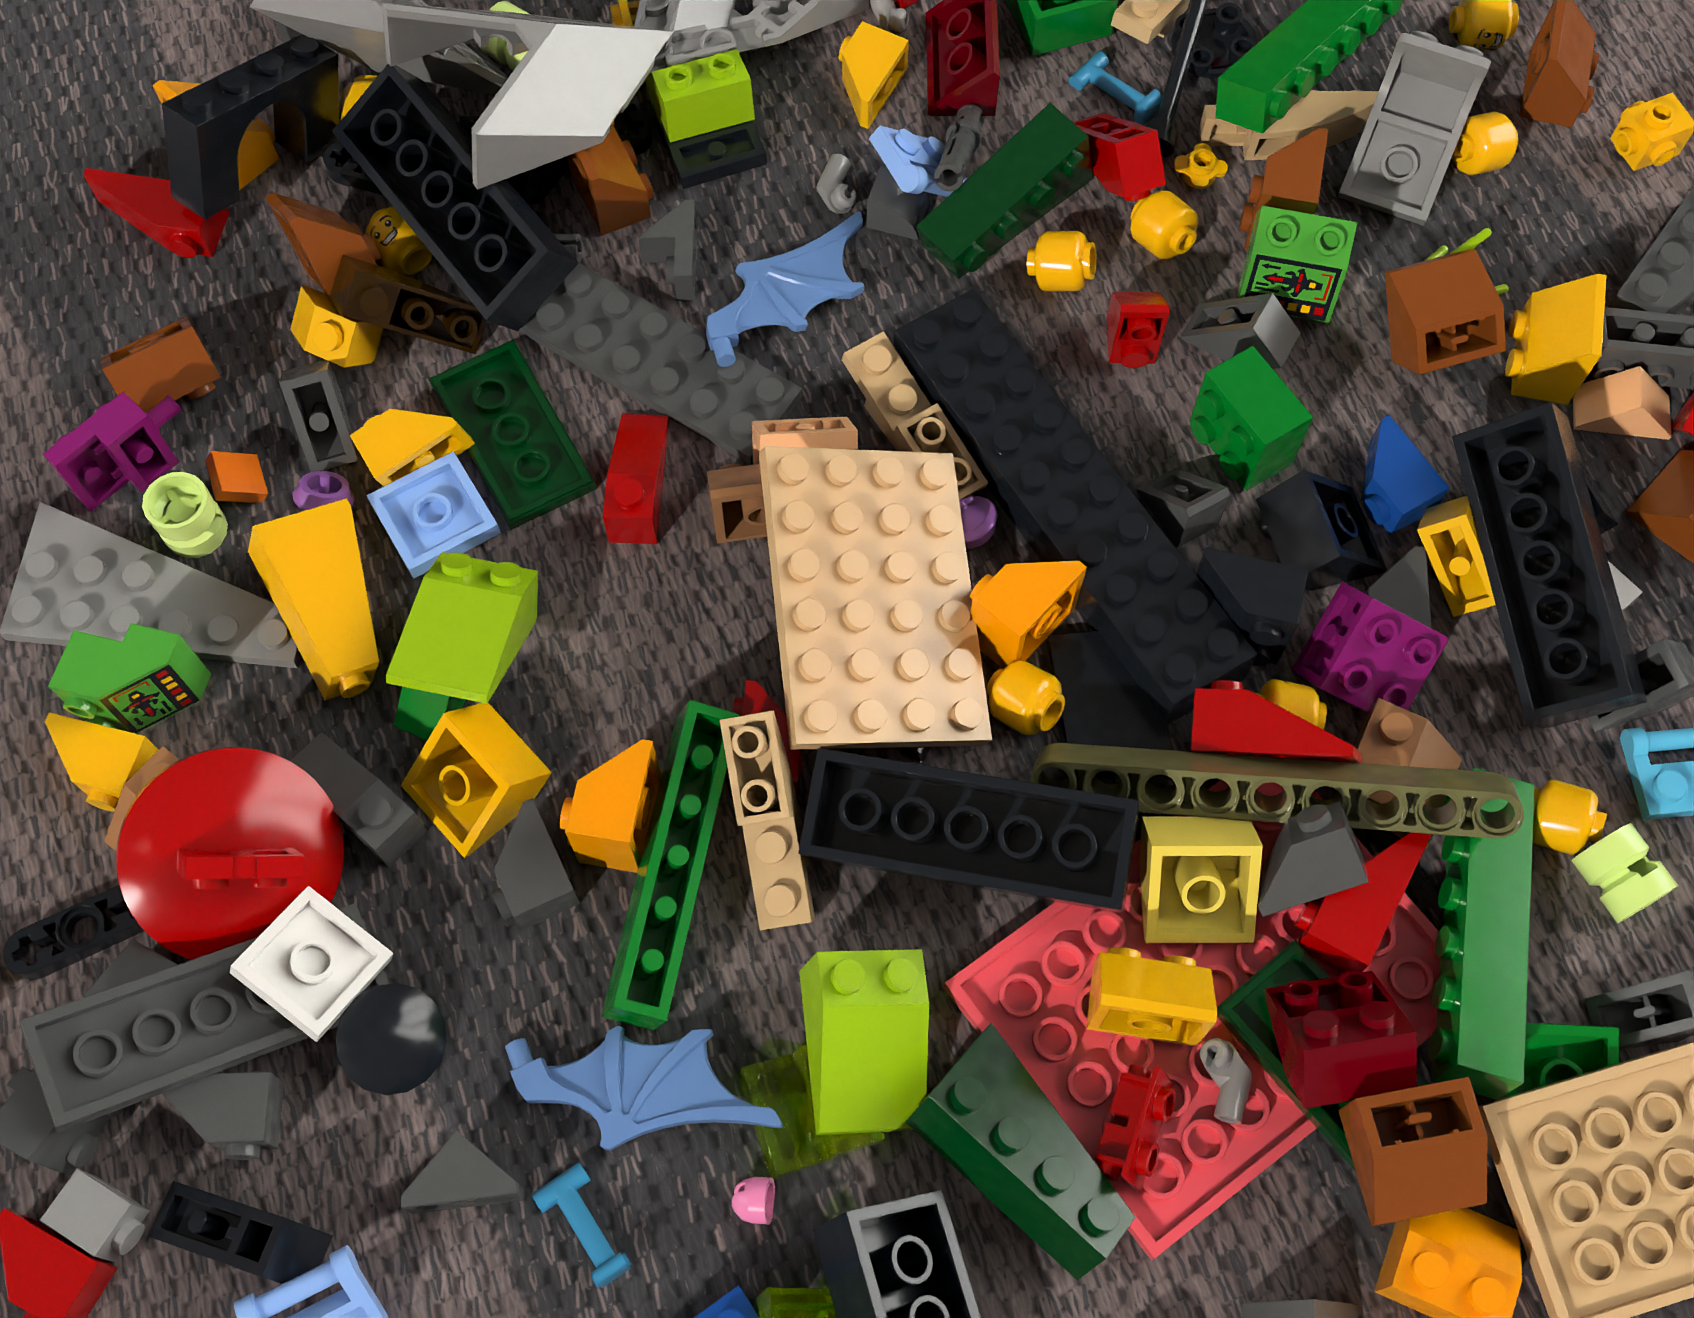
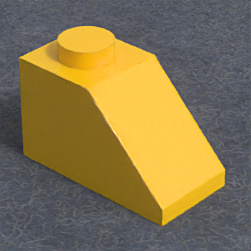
(872, 68)
(329, 334)
(407, 441)
(1456, 555)
(98, 757)

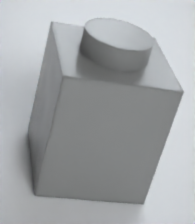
(96, 1216)

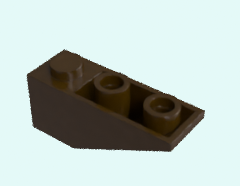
(405, 305)

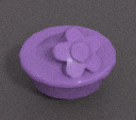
(321, 489)
(978, 520)

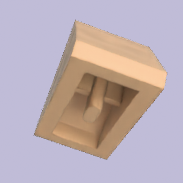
(1623, 405)

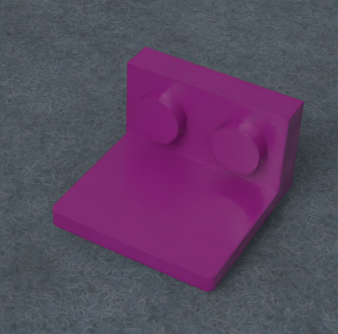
(1369, 651)

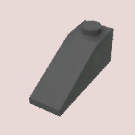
(361, 800)

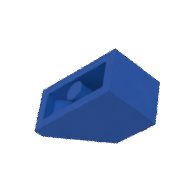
(1398, 479)

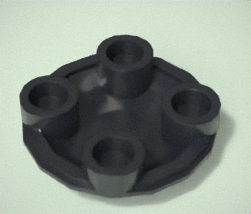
(1220, 42)
(390, 1039)

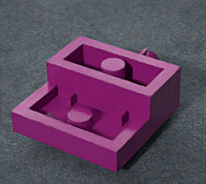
(114, 448)

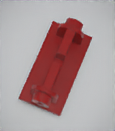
(1134, 1147)

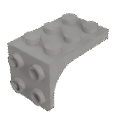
(1414, 126)

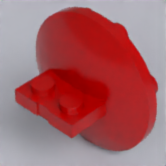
(225, 848)

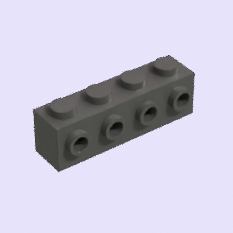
(1650, 340)

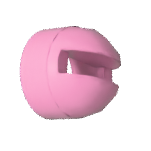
(754, 1200)

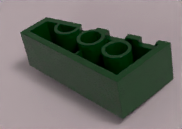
(1009, 192)
(1022, 1155)

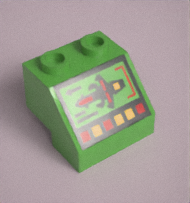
(1298, 260)
(128, 681)

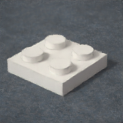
(311, 963)

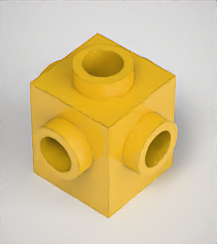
(1652, 131)

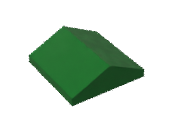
(1565, 1051)

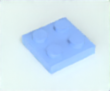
(433, 513)

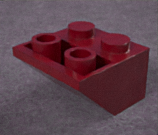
(1342, 1038)

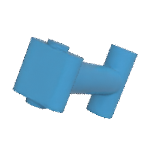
(1094, 73)
(563, 1191)

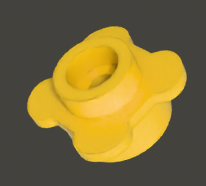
(1200, 176)

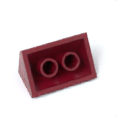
(962, 56)

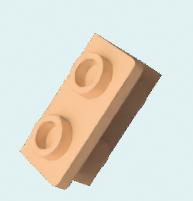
(807, 432)

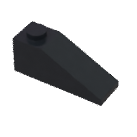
(238, 1234)

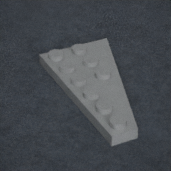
(102, 583)

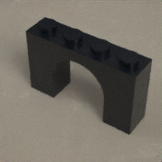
(210, 119)

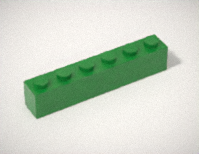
(1296, 58)
(669, 870)
(1484, 956)

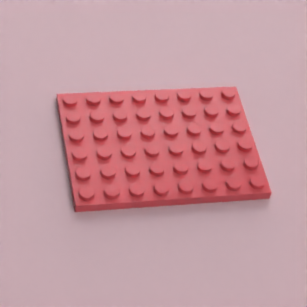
(1038, 1000)

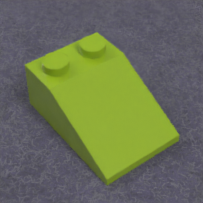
(465, 627)
(866, 1038)

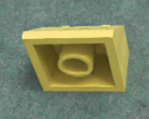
(1199, 879)

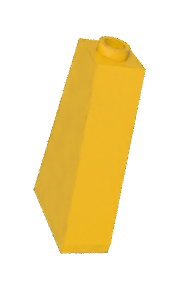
(321, 593)

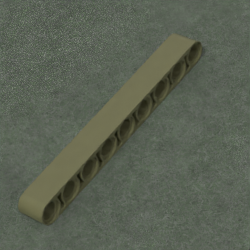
(1299, 779)

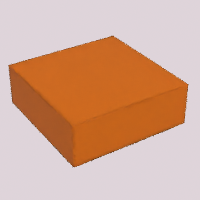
(236, 477)

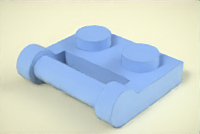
(910, 159)
(353, 1301)

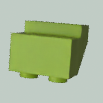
(701, 95)

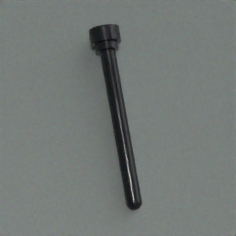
(1164, 120)

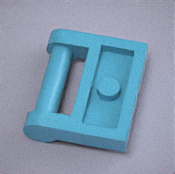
(1660, 788)

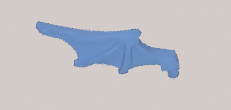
(785, 289)
(637, 1086)

